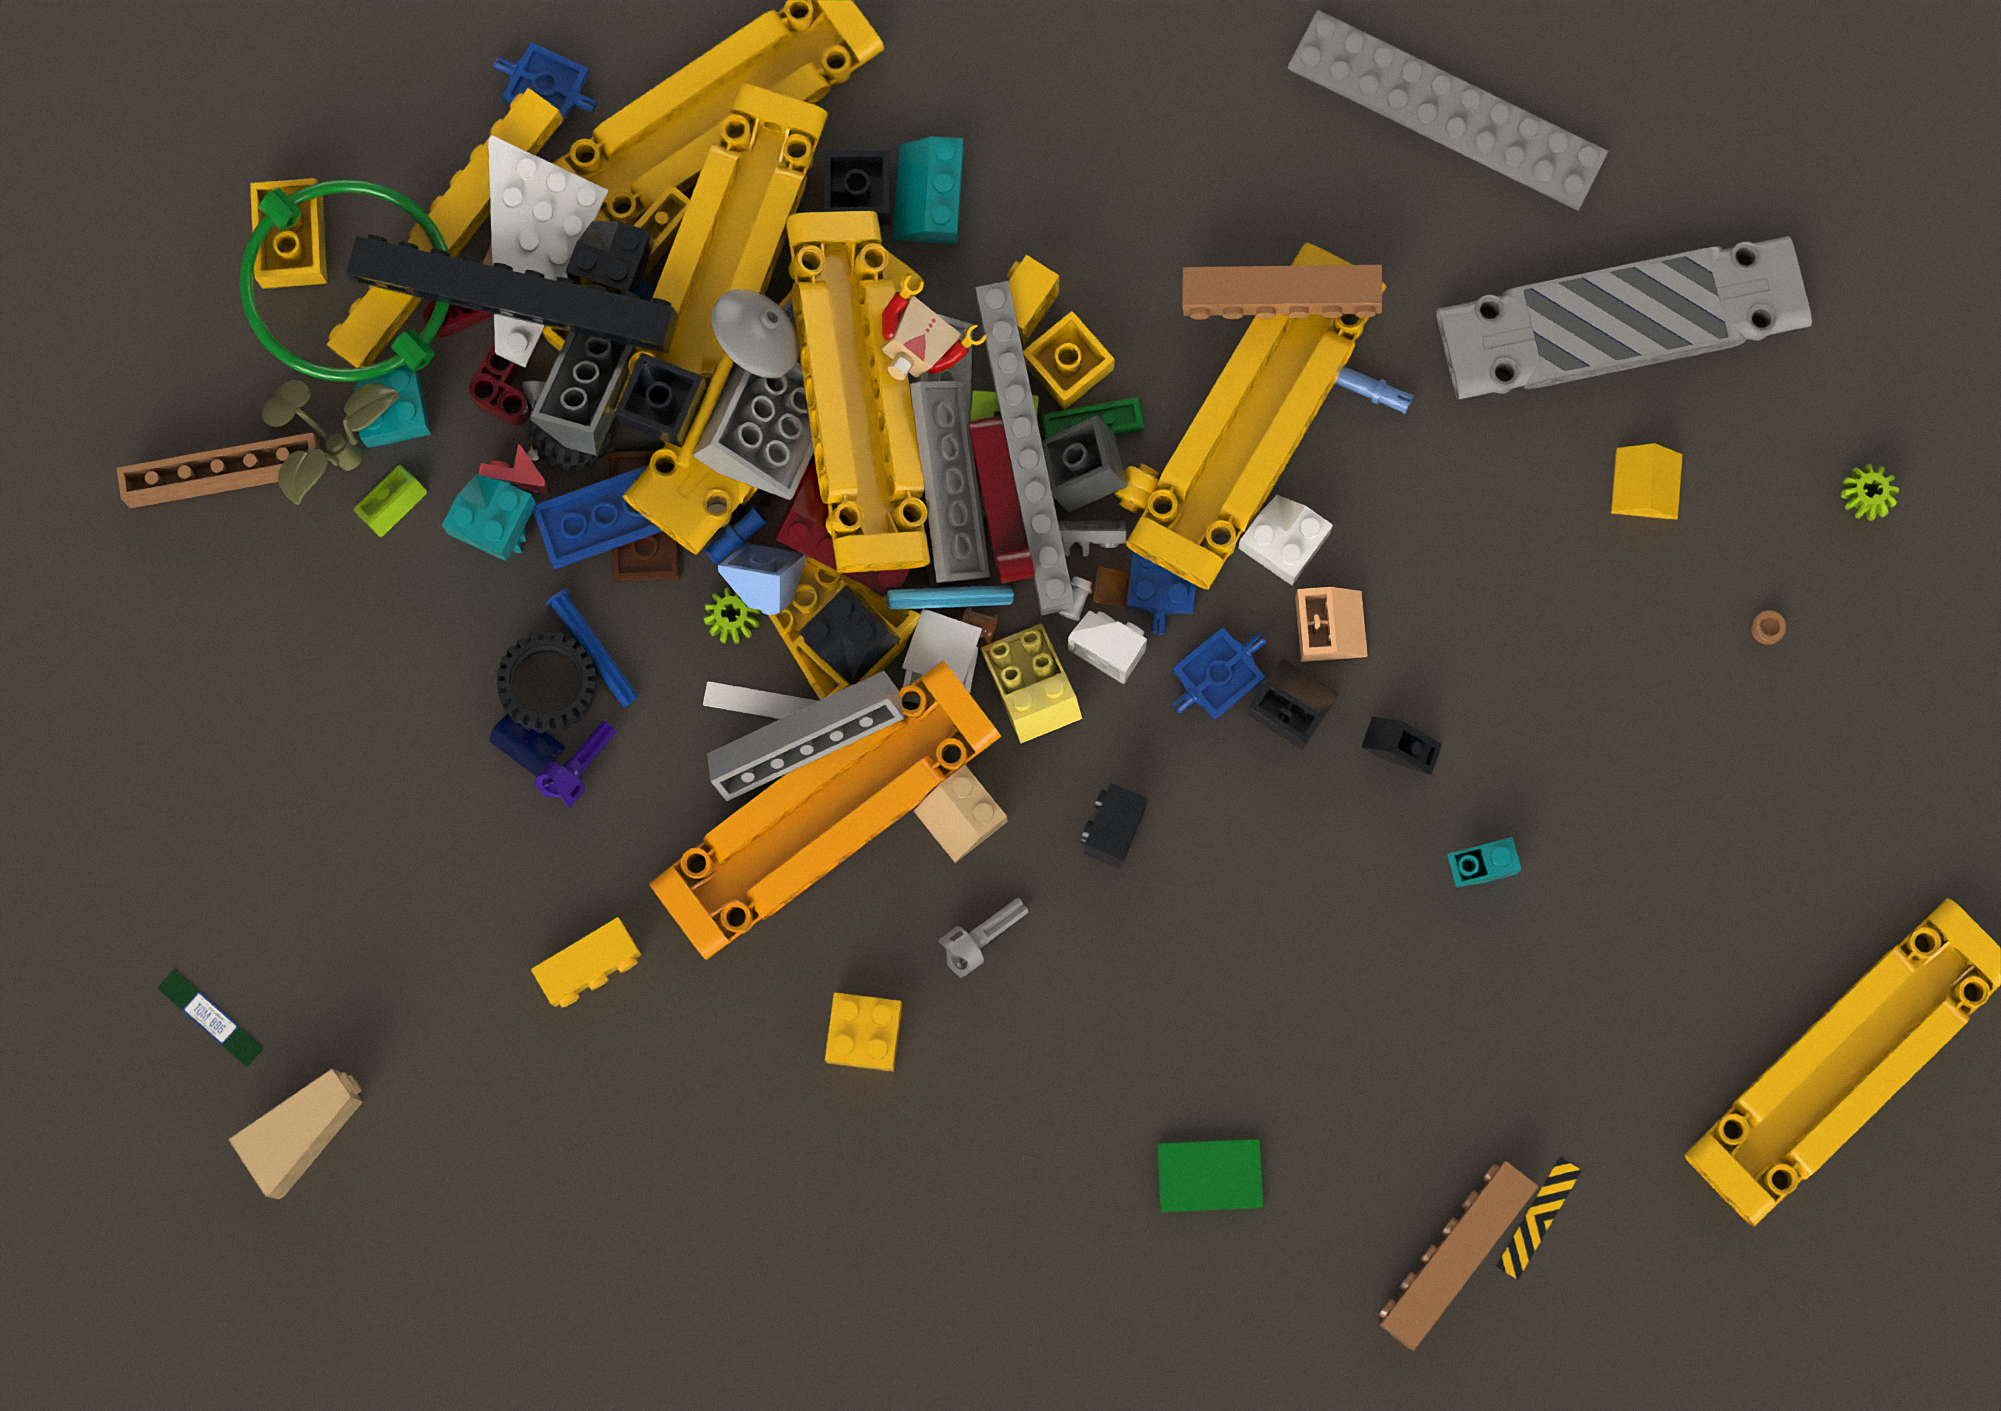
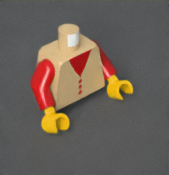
(919, 337)

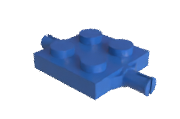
(550, 77)
(1158, 592)
(1218, 673)

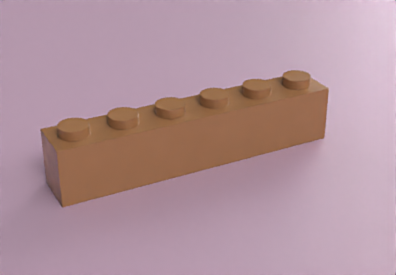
(1282, 291)
(209, 471)
(1458, 1255)

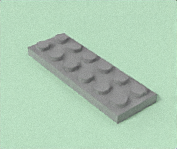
(950, 481)

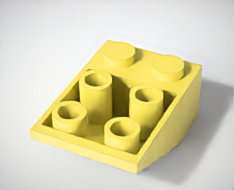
(1031, 683)

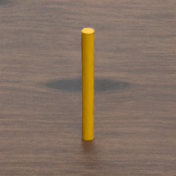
(705, 410)

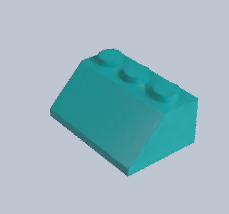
(929, 190)

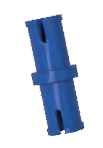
(735, 535)

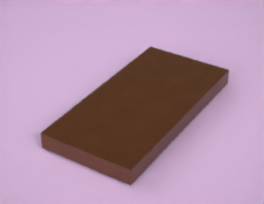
(650, 557)

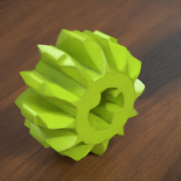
(1857, 494)
(722, 623)

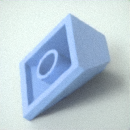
(764, 576)

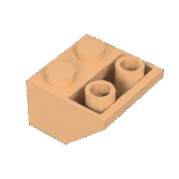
(1330, 624)

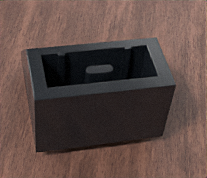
(1292, 703)

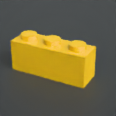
(586, 963)

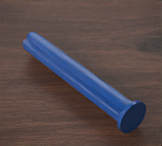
(585, 636)

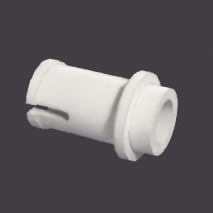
(1080, 591)

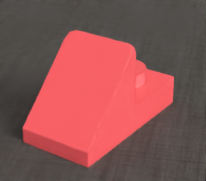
(523, 475)

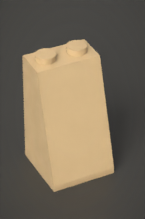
(296, 1132)

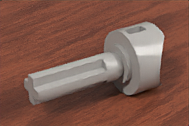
(966, 946)

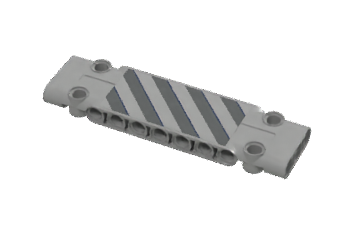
(1624, 317)

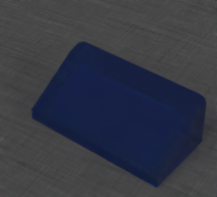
(526, 746)

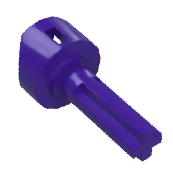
(564, 780)

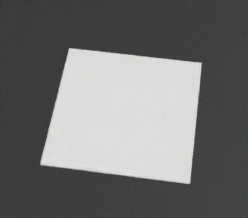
(941, 639)

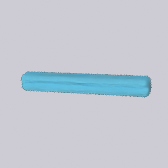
(949, 597)

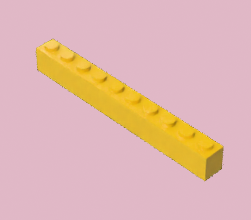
(457, 216)

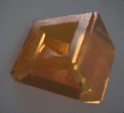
(1111, 586)

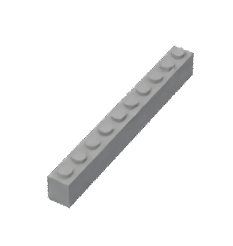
(1024, 447)

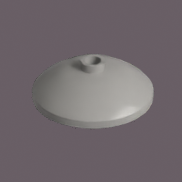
(755, 333)

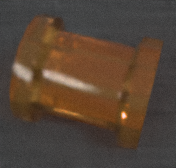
(983, 621)

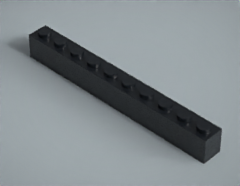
(513, 293)

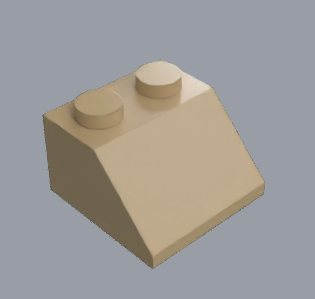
(960, 814)

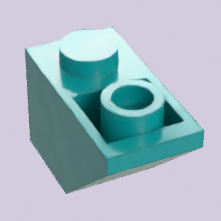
(1484, 863)

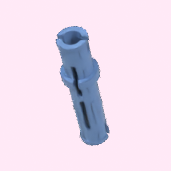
(1374, 389)

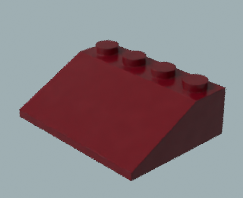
(806, 531)

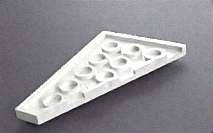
(534, 226)

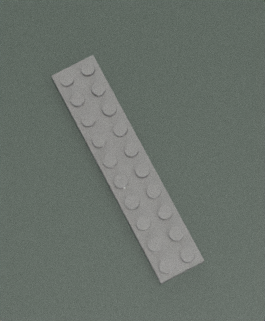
(1448, 110)

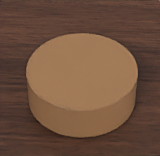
(1768, 627)

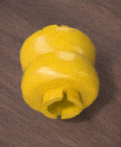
(1140, 485)

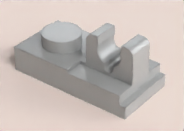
(1105, 533)

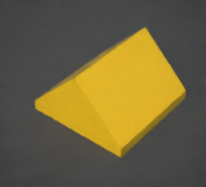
(1647, 481)

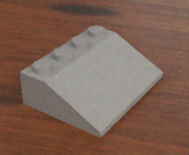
(760, 431)

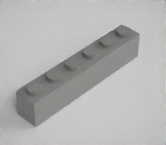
(805, 736)

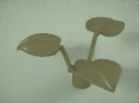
(304, 469)

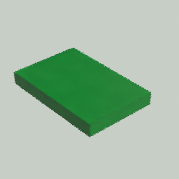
(1210, 1175)

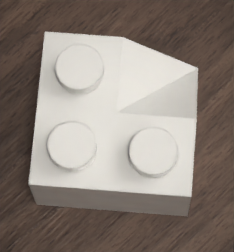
(1285, 537)
(1108, 644)

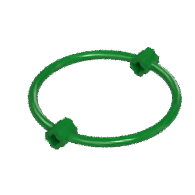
(284, 213)

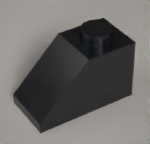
(1401, 744)

